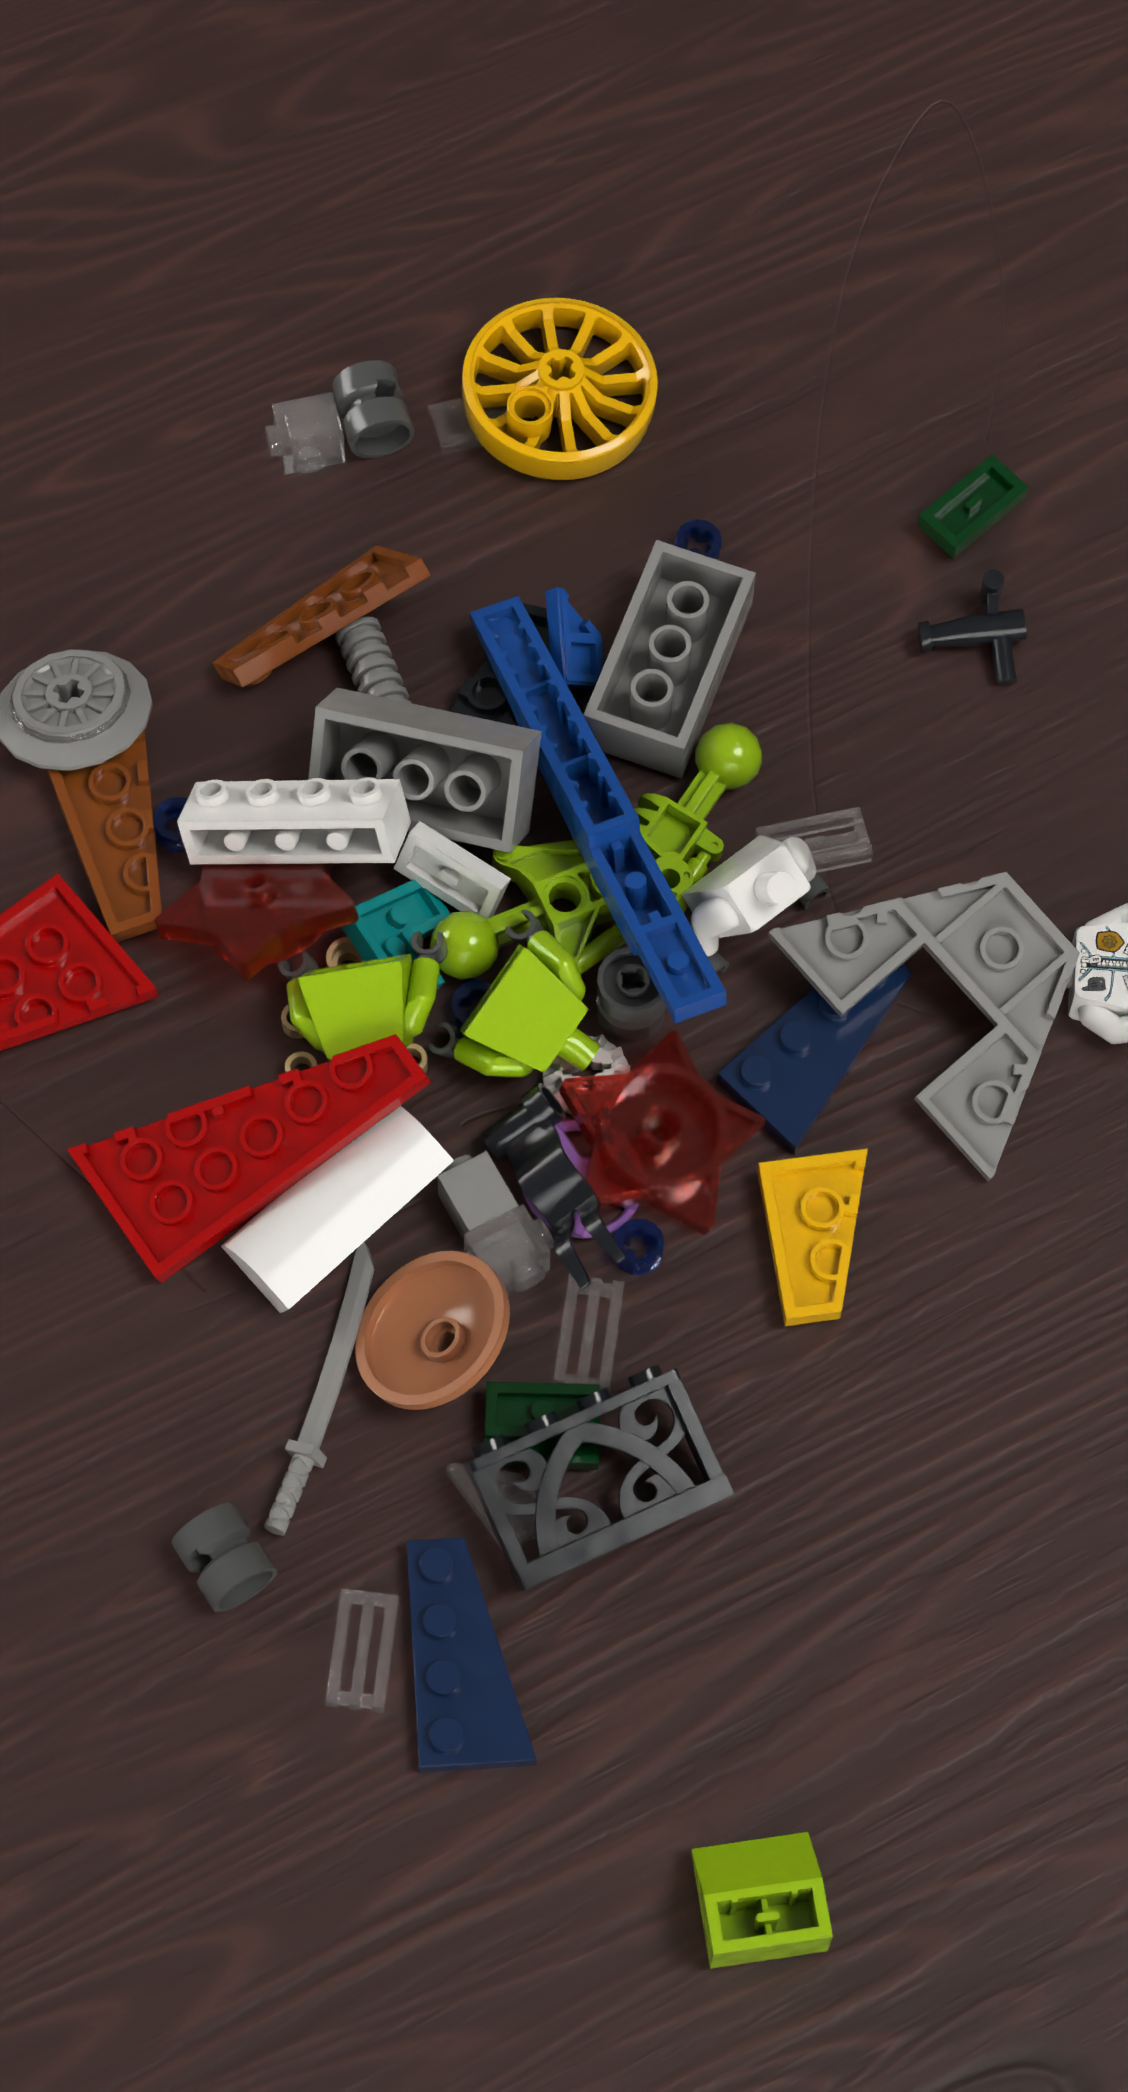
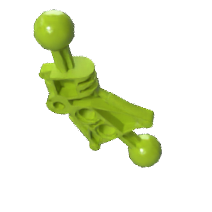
(673, 831)

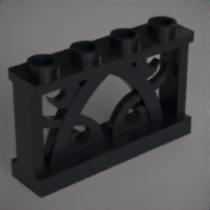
(674, 1496)

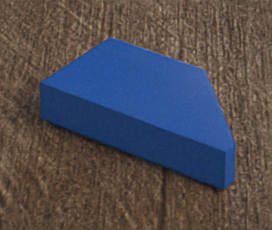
(573, 642)

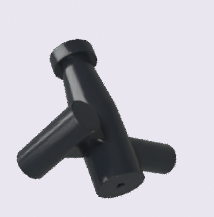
(982, 629)

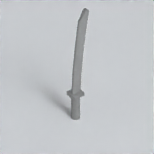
(306, 1450)

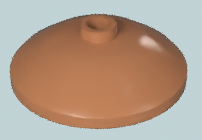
(432, 1330)

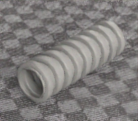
(370, 660)

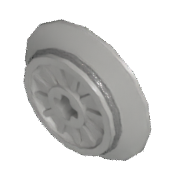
(73, 709)

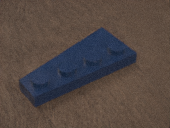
(804, 1058)
(460, 1676)

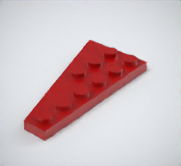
(60, 967)
(226, 1158)

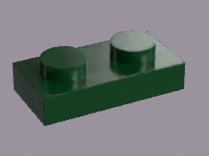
(972, 506)

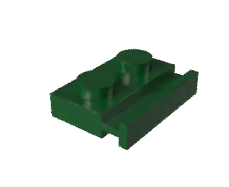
(517, 1403)

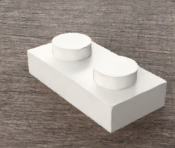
(451, 872)

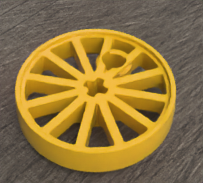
(560, 387)

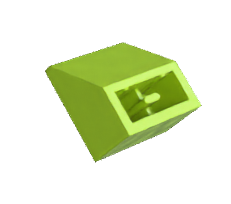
(761, 1900)

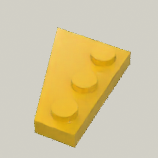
(811, 1229)

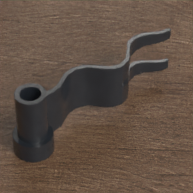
(549, 1176)

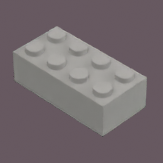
(669, 658)
(455, 769)

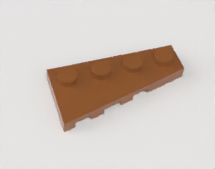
(322, 612)
(115, 837)

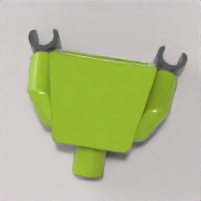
(365, 999)
(526, 1012)

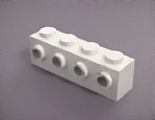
(294, 821)

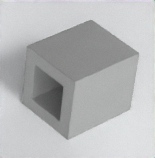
(474, 1192)

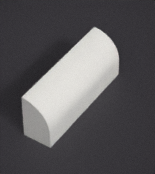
(336, 1208)

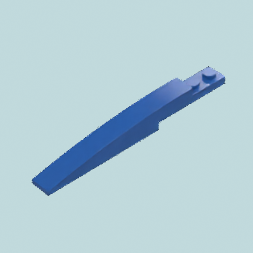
(598, 813)

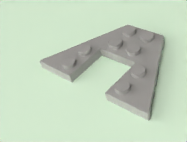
(995, 951)

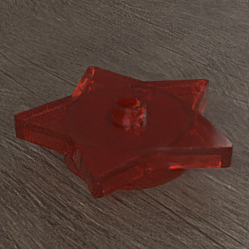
(258, 912)
(666, 1098)

